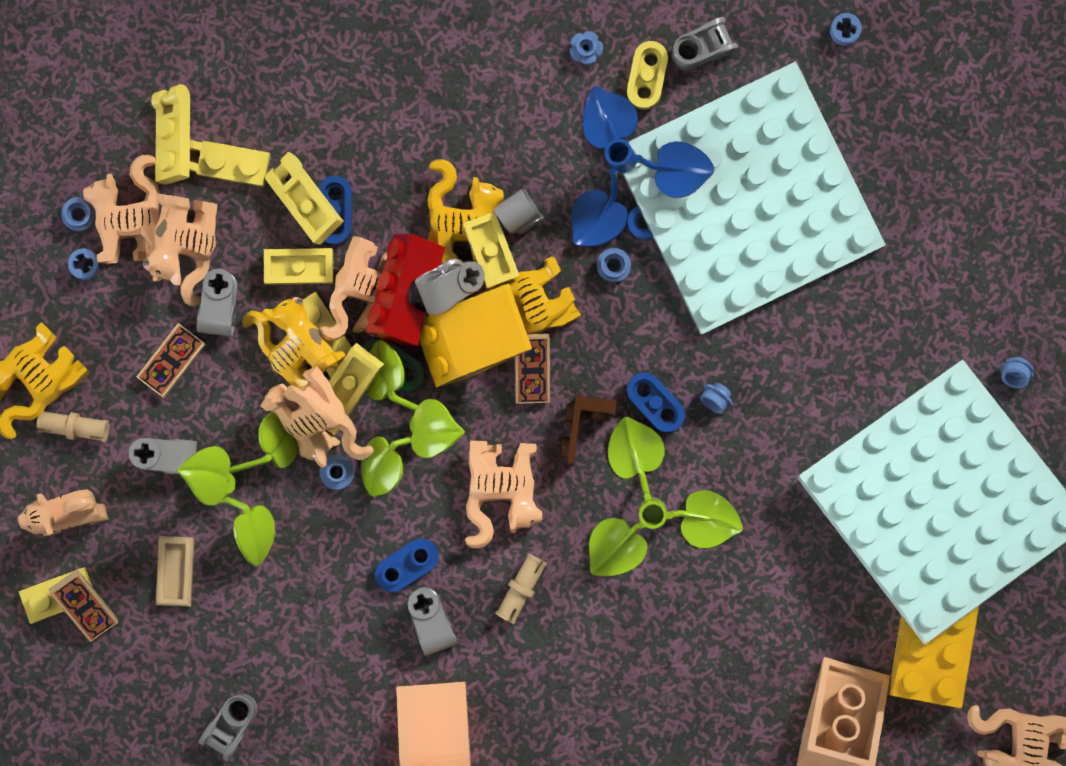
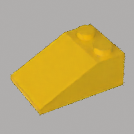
(473, 336)

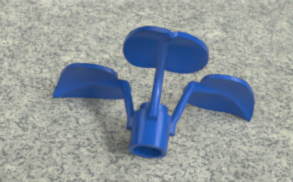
(606, 124)

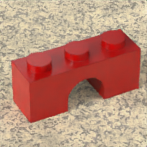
(392, 313)

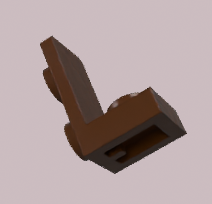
(596, 409)

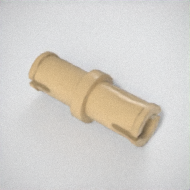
(73, 426)
(521, 588)

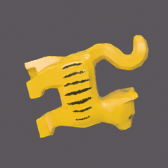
(447, 221)
(533, 305)
(300, 346)
(41, 379)

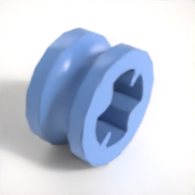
(854, 23)
(78, 273)

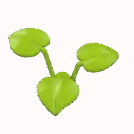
(431, 426)
(212, 481)
(615, 546)

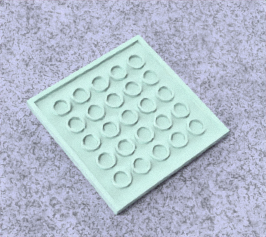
(771, 210)
(941, 501)

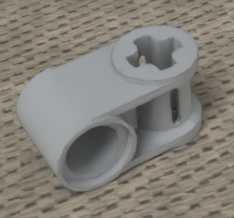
(709, 43)
(518, 213)
(449, 284)
(217, 309)
(168, 454)
(431, 627)
(226, 730)

